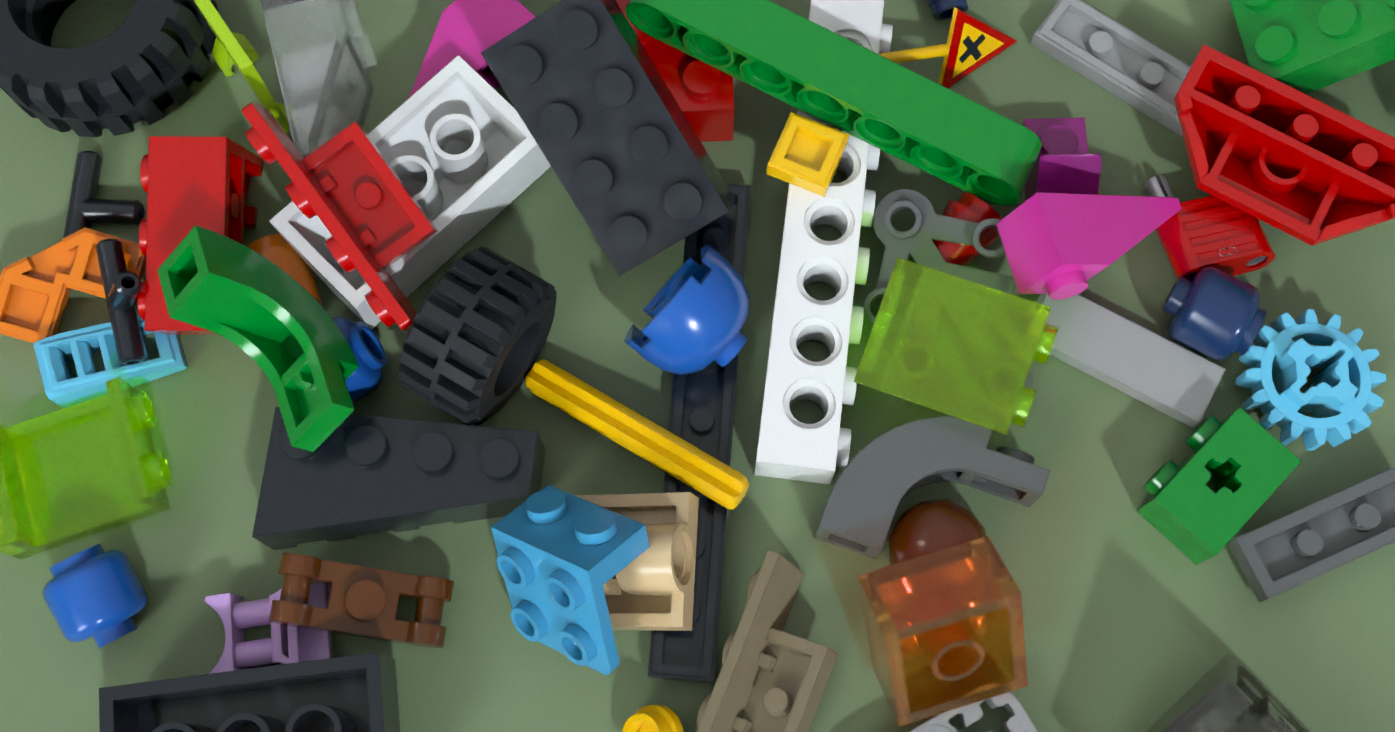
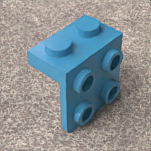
(554, 566)

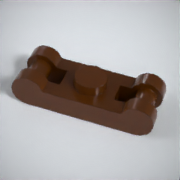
(361, 601)

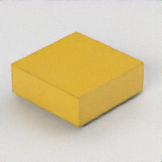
(807, 154)

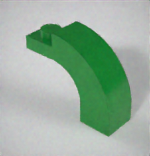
(273, 320)

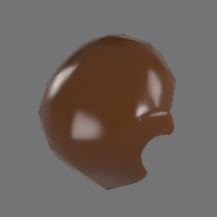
(931, 528)

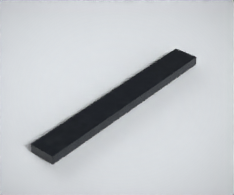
(704, 417)

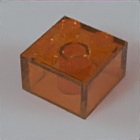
(944, 630)

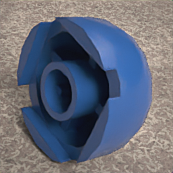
(694, 317)

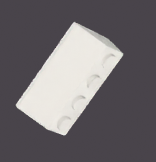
(459, 158)

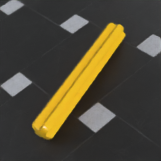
(637, 434)

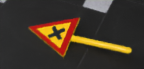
(967, 48)

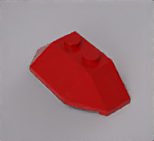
(1283, 152)

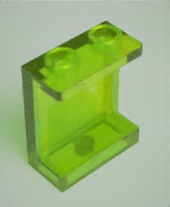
(956, 347)
(80, 471)

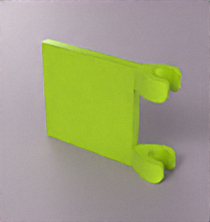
(236, 49)

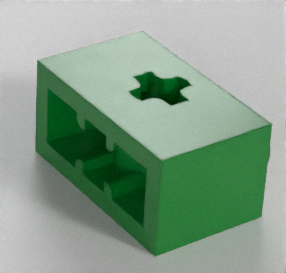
(1248, 470)

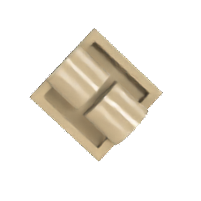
(660, 582)

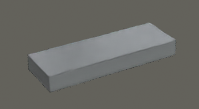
(1114, 59)
(1133, 359)

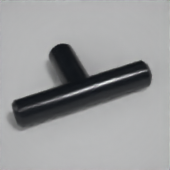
(84, 206)
(121, 291)

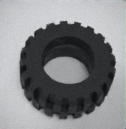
(108, 82)

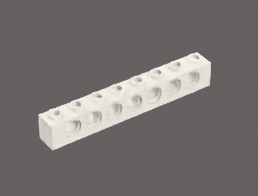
(784, 444)

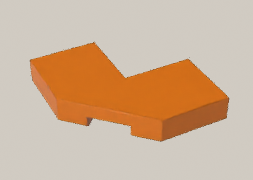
(39, 286)

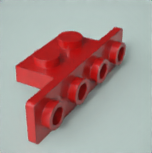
(356, 199)

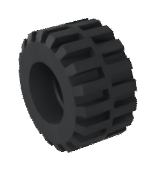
(477, 336)

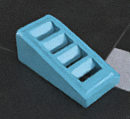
(79, 344)

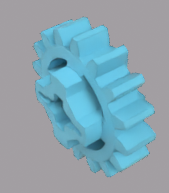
(1339, 389)

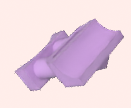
(286, 643)

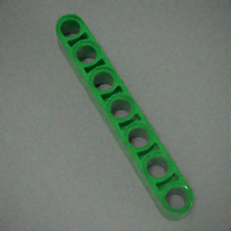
(850, 90)

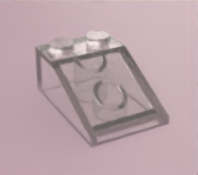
(320, 66)

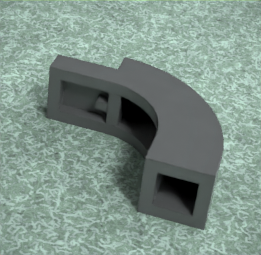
(913, 457)

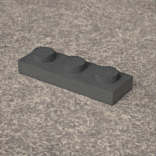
(1318, 537)

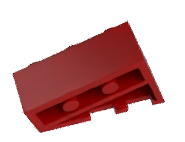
(189, 185)

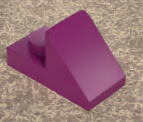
(1063, 158)

